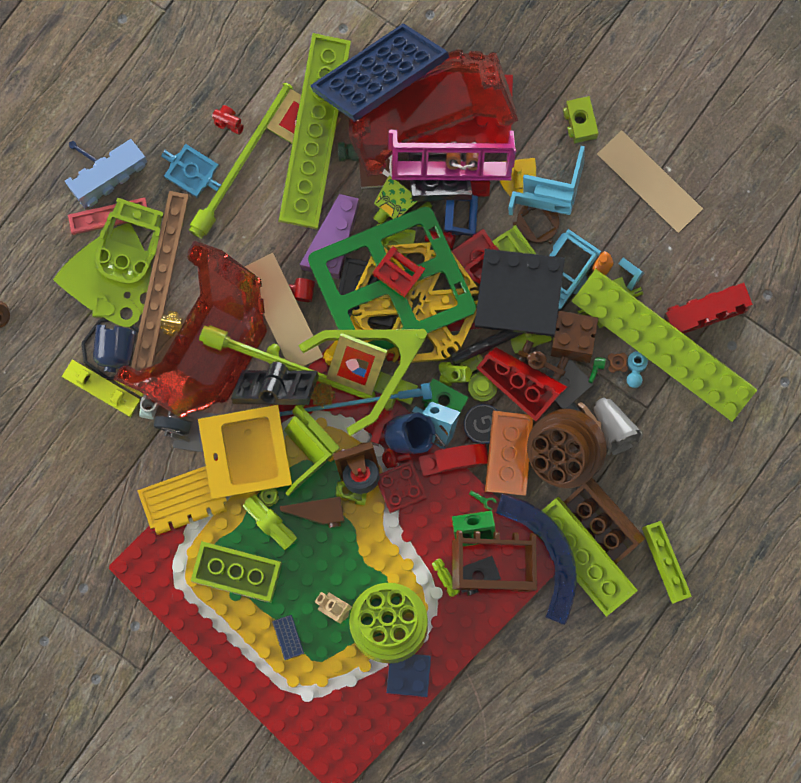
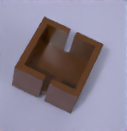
(574, 336)

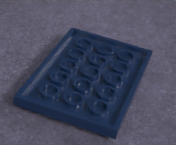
(379, 71)

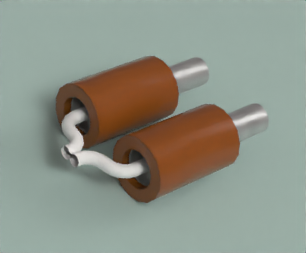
(453, 160)

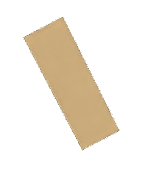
(649, 181)
(283, 312)

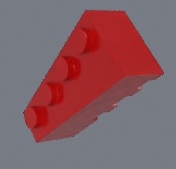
(710, 309)
(521, 383)

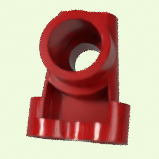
(226, 118)

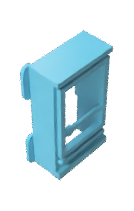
(581, 278)

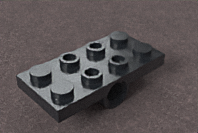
(275, 386)

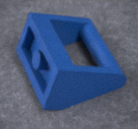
(472, 218)

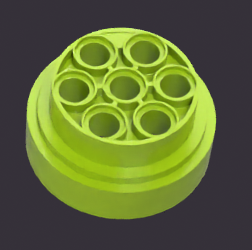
(390, 649)

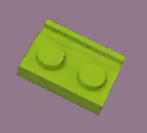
(513, 241)

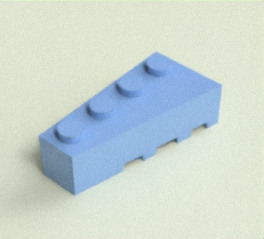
(106, 174)

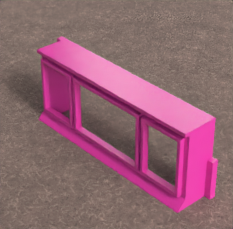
(439, 171)

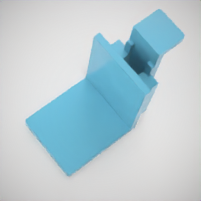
(548, 193)

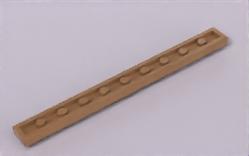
(160, 280)

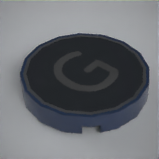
(478, 423)

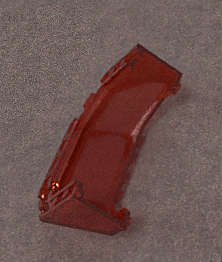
(442, 98)
(194, 373)

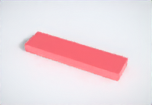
(95, 218)

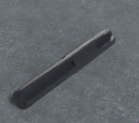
(483, 346)

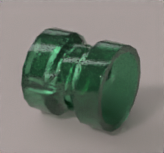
(342, 152)

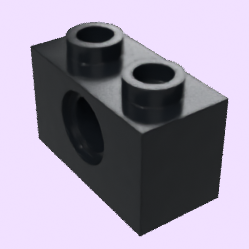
(486, 567)

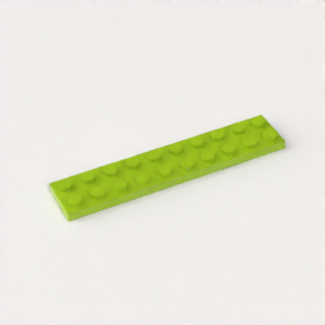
(312, 137)
(664, 345)

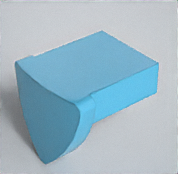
(637, 273)

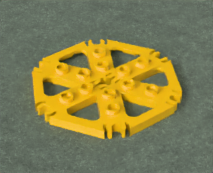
(434, 302)

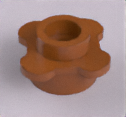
(617, 357)

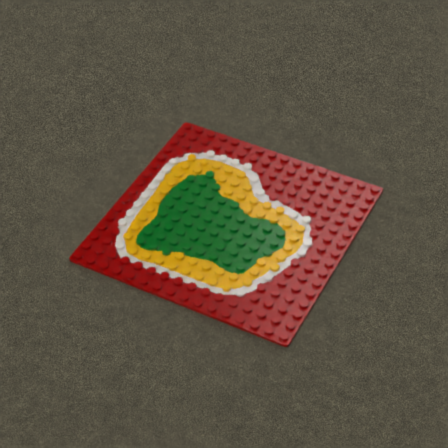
(333, 698)

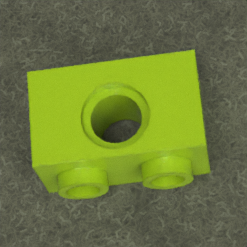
(580, 108)

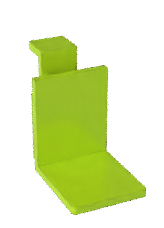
(311, 440)

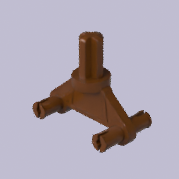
(538, 360)

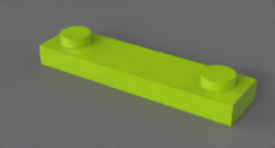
(666, 562)

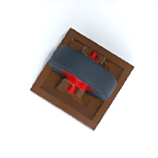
(358, 467)

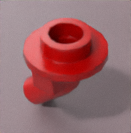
(391, 459)

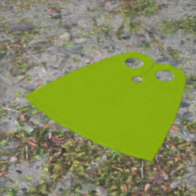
(84, 280)

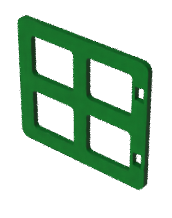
(371, 238)

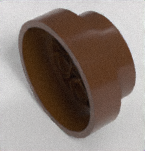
(575, 428)

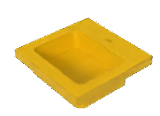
(248, 452)

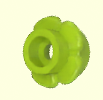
(269, 501)

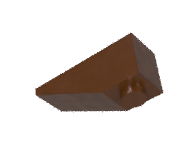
(322, 511)

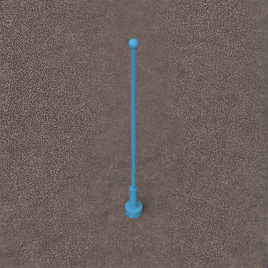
(424, 391)

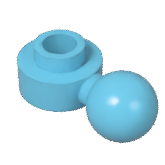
(635, 379)

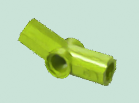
(269, 521)

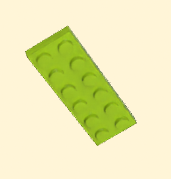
(594, 567)

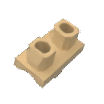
(333, 607)

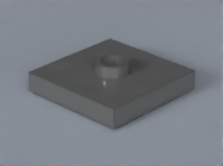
(576, 384)

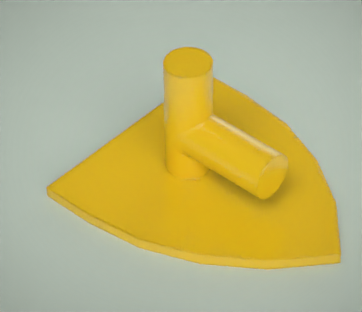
(521, 167)

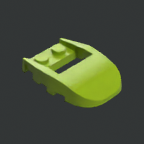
(120, 260)

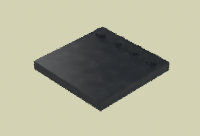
(519, 292)

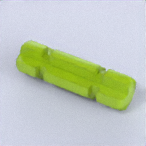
(444, 576)

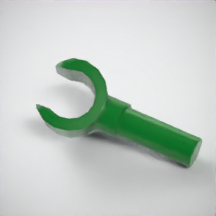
(599, 363)
(482, 499)

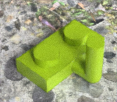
(382, 383)

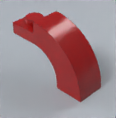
(454, 458)

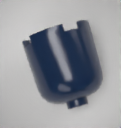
(113, 347)
(410, 433)

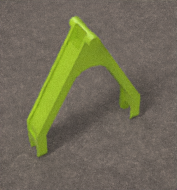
(405, 340)

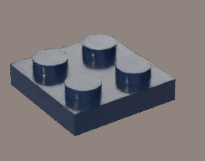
(410, 676)

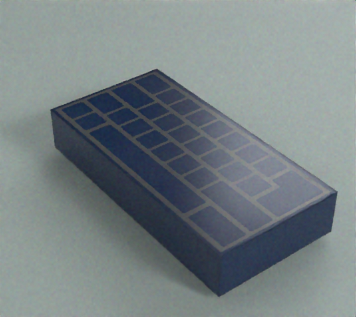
(288, 637)

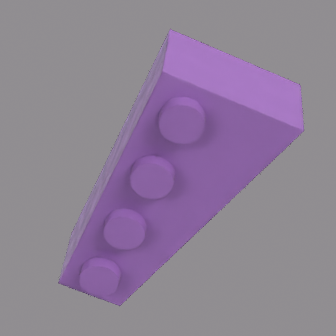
(335, 228)

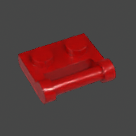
(395, 276)

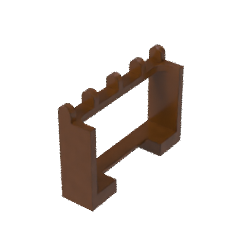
(515, 586)

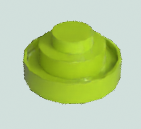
(481, 388)

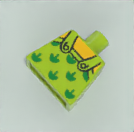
(392, 201)

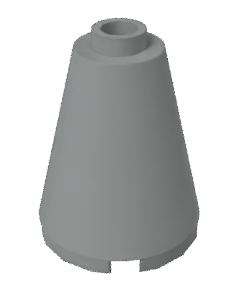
(616, 427)

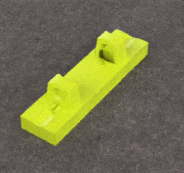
(101, 388)

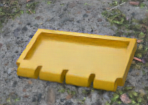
(177, 499)

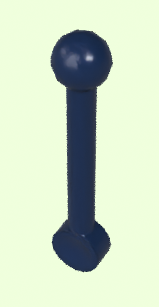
(72, 144)

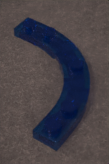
(557, 547)

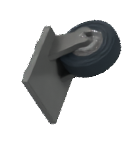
(183, 430)

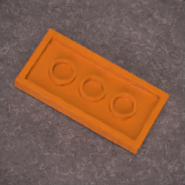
(508, 453)

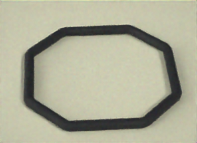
(84, 348)

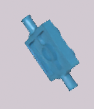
(191, 170)

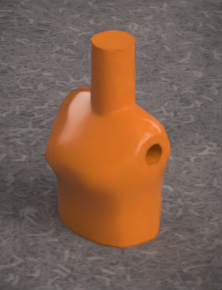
(603, 263)

